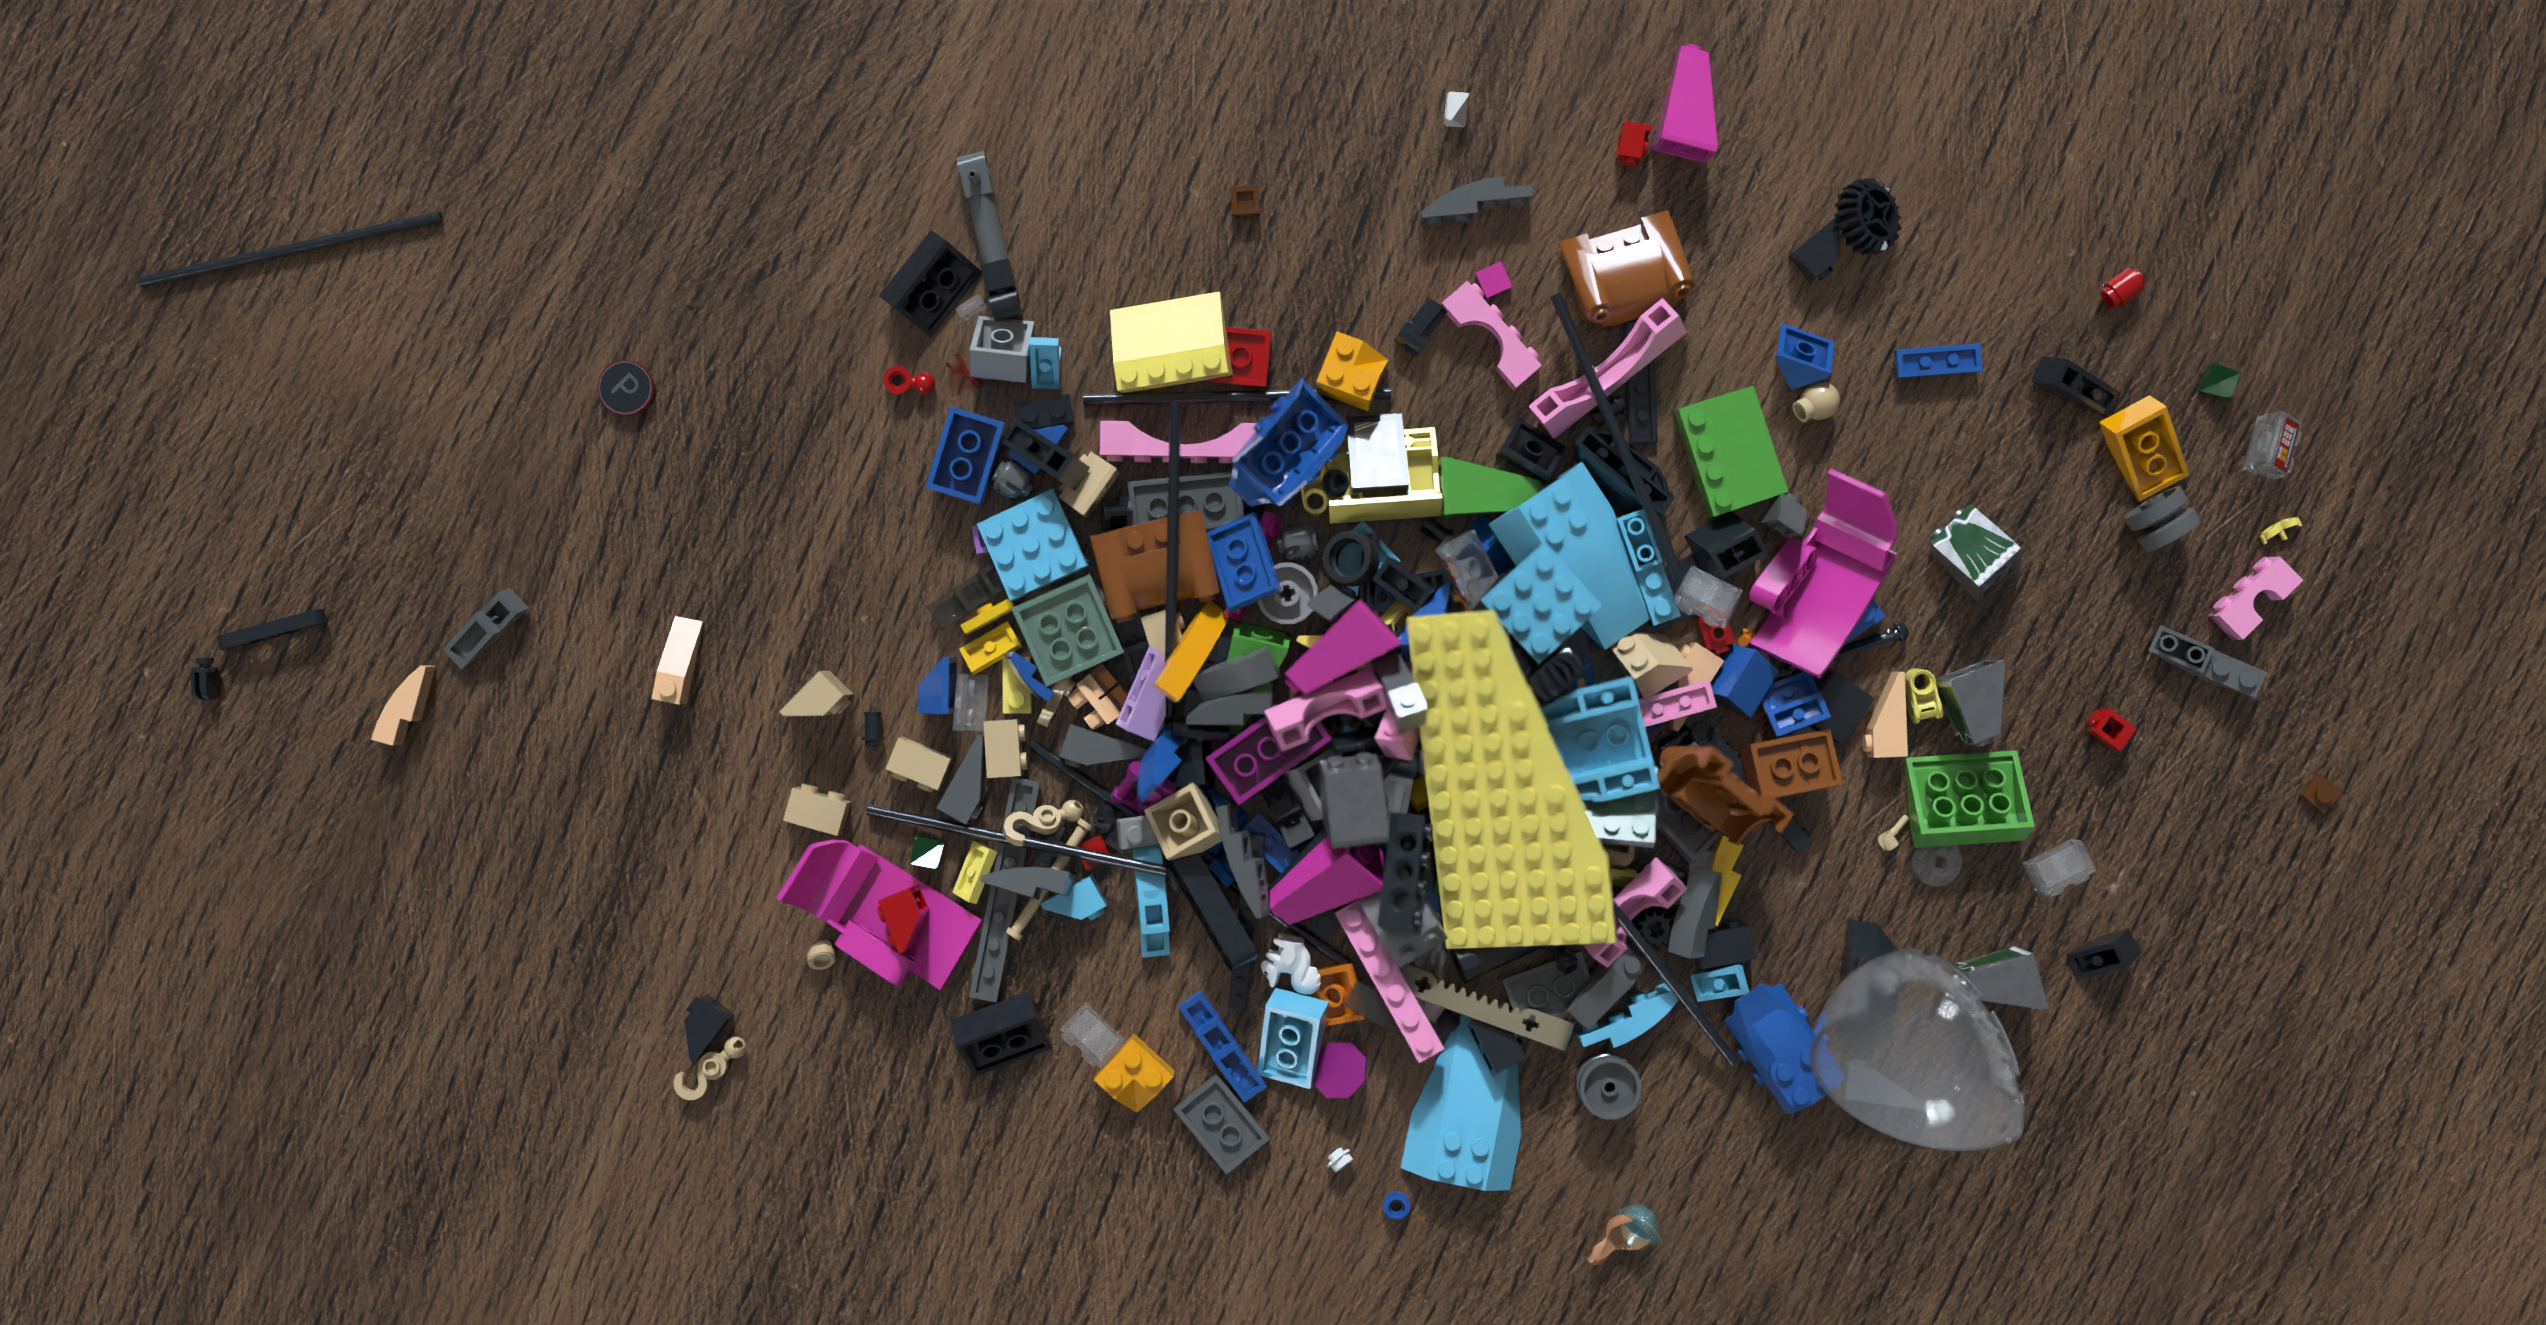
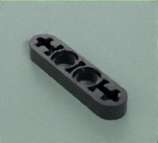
(272, 629)

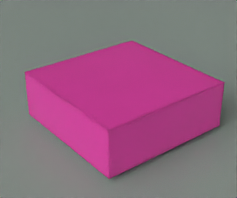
(1493, 280)

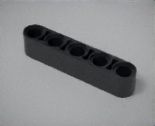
(1213, 910)

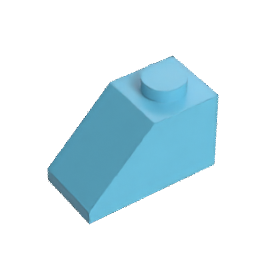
(1083, 902)

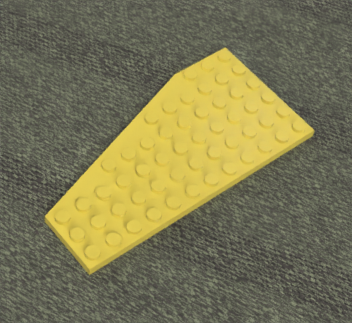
(1503, 808)

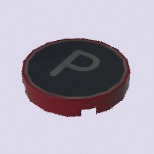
(626, 388)

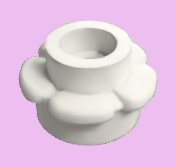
(1339, 1159)

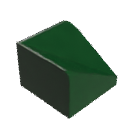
(2219, 381)
(927, 852)

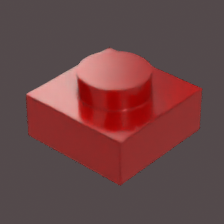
(1096, 843)

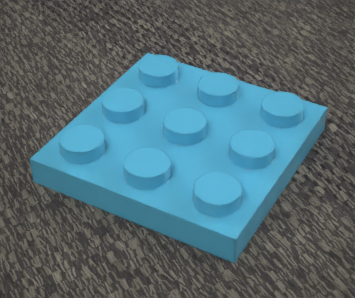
(1032, 545)
(1541, 602)

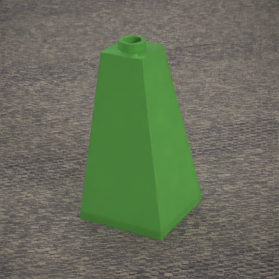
(1481, 490)
(1252, 637)

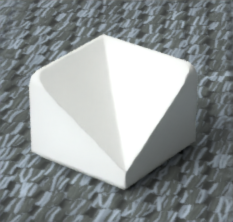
(1456, 109)

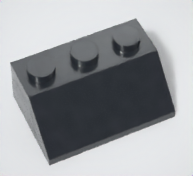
(930, 283)
(1001, 1034)

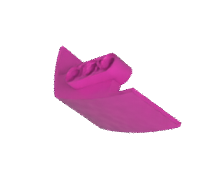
(1829, 579)
(844, 889)

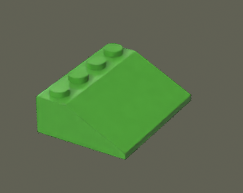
(1730, 451)
(1967, 799)

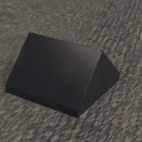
(1531, 451)

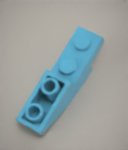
(1648, 567)
(1151, 904)
(1642, 1014)

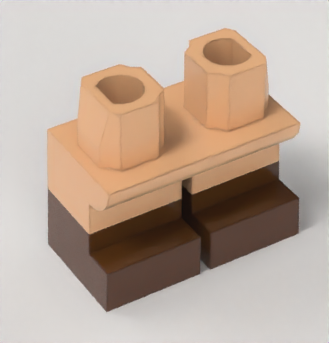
(1091, 690)

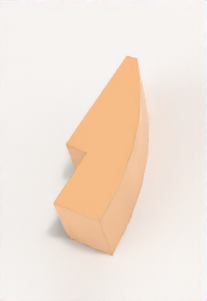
(404, 706)

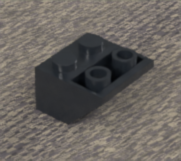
(1726, 545)

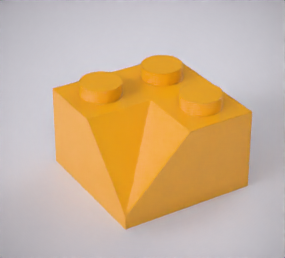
(1351, 372)
(1134, 1074)

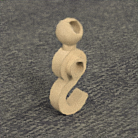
(1060, 688)
(1044, 820)
(710, 1067)

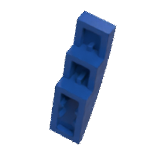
(1222, 1046)

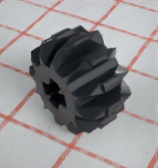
(1663, 921)

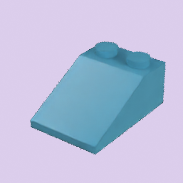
(1292, 1037)

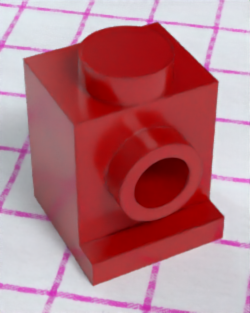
(1632, 143)
(1709, 641)
(2118, 732)

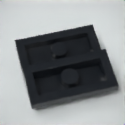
(1845, 704)

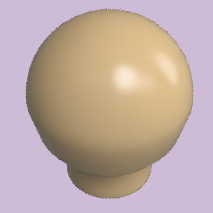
(1817, 402)

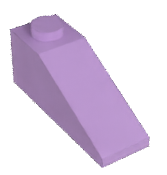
(1145, 705)

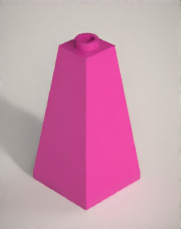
(1688, 111)
(1343, 647)
(1327, 880)

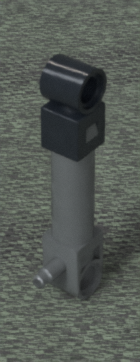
(989, 235)

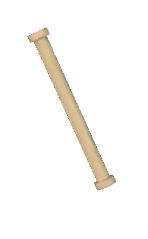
(1059, 864)

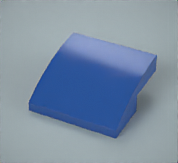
(1794, 704)

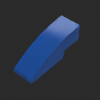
(1158, 762)

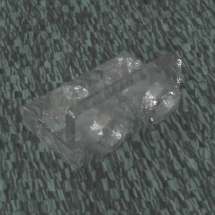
(970, 702)

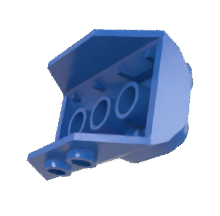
(1288, 448)
(1777, 1044)

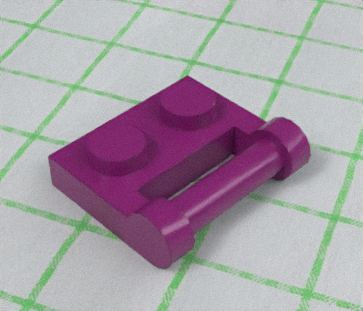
(1123, 795)

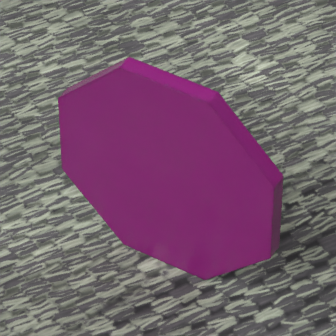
(1340, 1071)

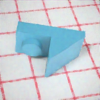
(1045, 363)
(1719, 982)

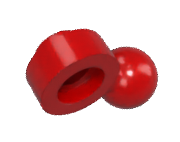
(922, 383)

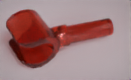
(961, 369)

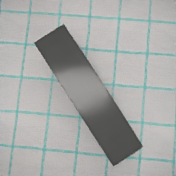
(1247, 870)

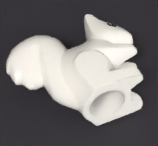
(1293, 959)

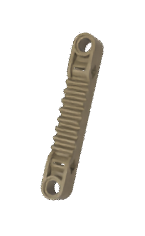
(1549, 1030)

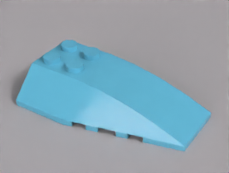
(1587, 538)
(1603, 740)
(1465, 1119)

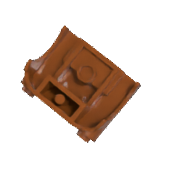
(1628, 270)
(1135, 563)
(1715, 796)

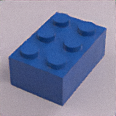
(966, 456)

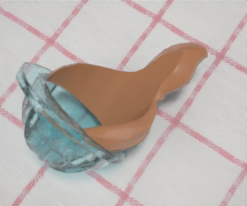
(1628, 1230)

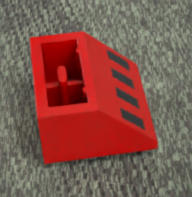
(904, 916)

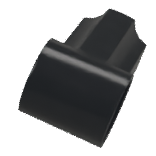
(1417, 331)

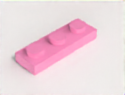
(1677, 703)

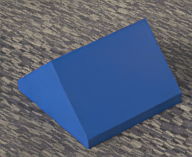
(1743, 679)

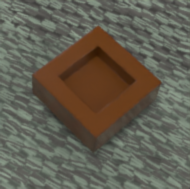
(1245, 200)
(2320, 793)

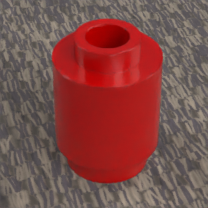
(2123, 288)

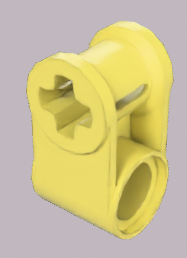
(1315, 489)
(1922, 698)

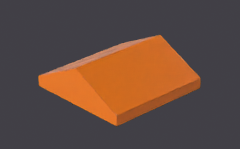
(1334, 988)

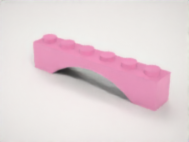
(1649, 338)
(1123, 439)
(1390, 982)

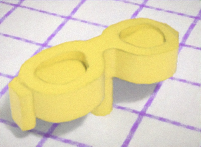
(2279, 528)

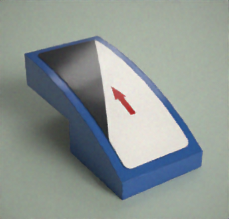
(1024, 670)

